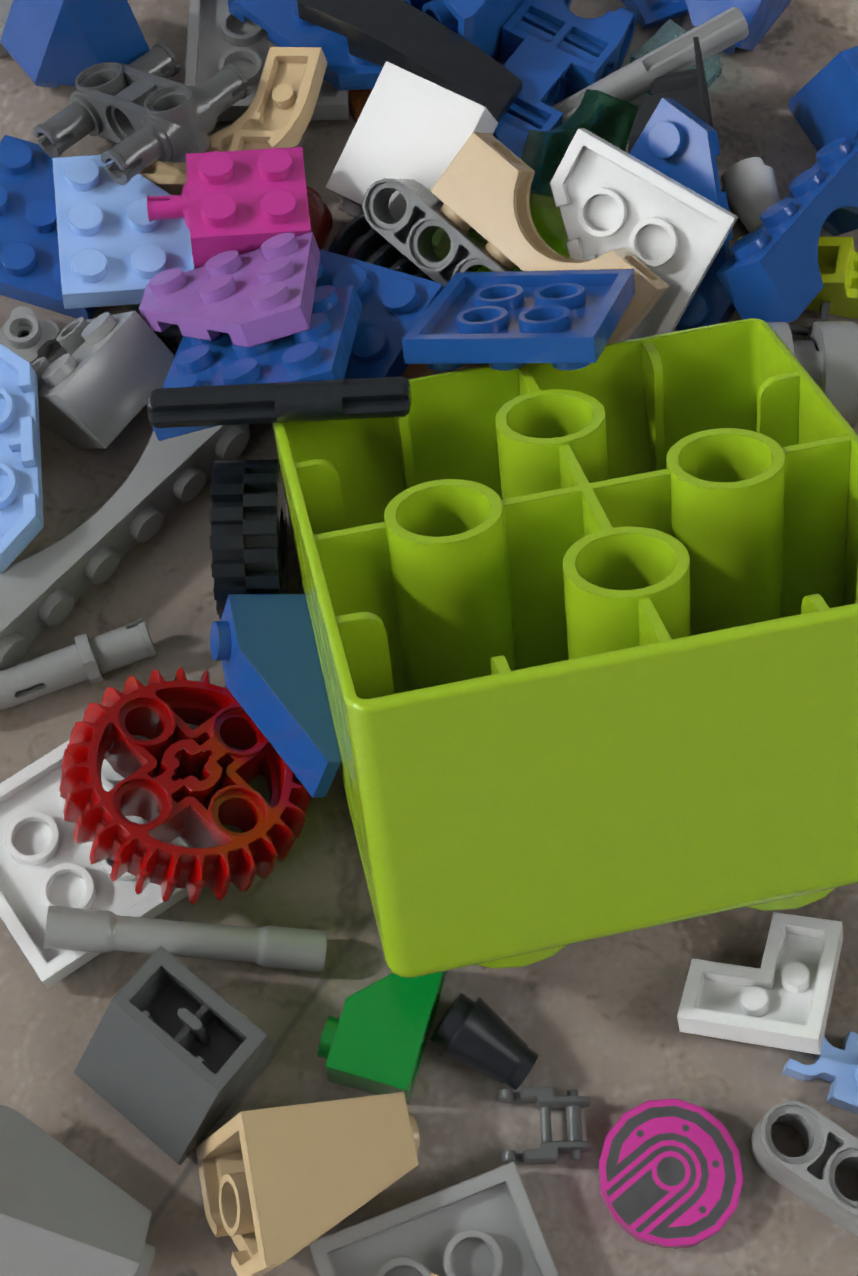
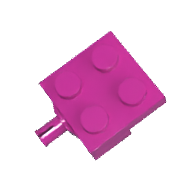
(238, 200)

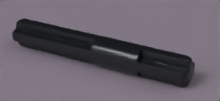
(280, 402)

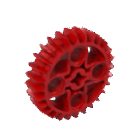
(183, 793)

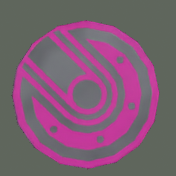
(670, 1173)

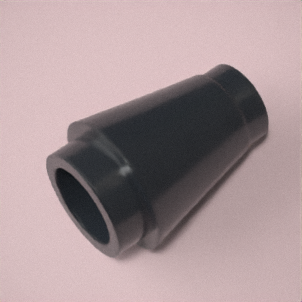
(483, 1042)

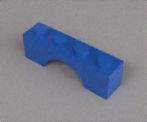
(777, 265)

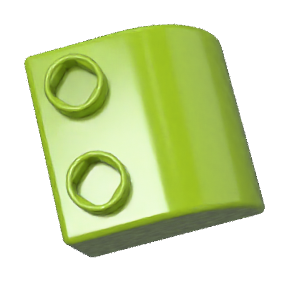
(588, 643)

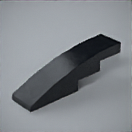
(418, 44)

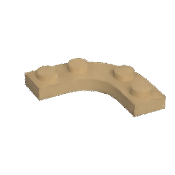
(274, 117)

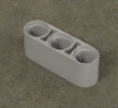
(813, 1173)

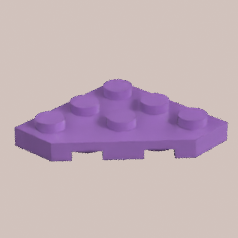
(244, 295)

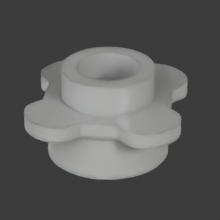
(40, 335)

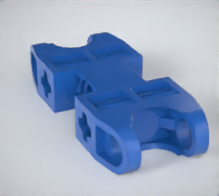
(555, 59)

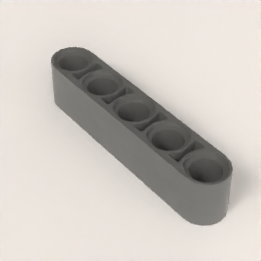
(414, 231)

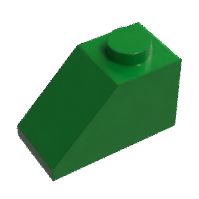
(382, 1034)

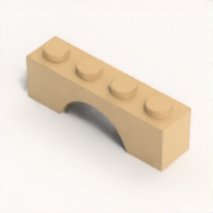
(491, 193)

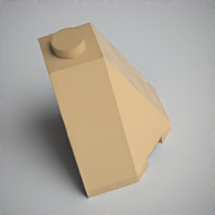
(299, 1170)

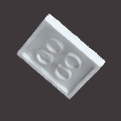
(48, 869)

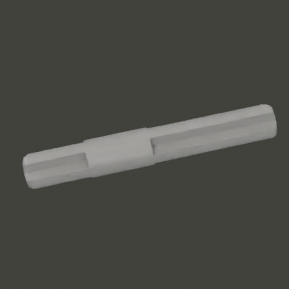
(669, 58)

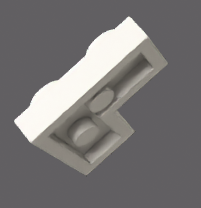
(771, 1005)

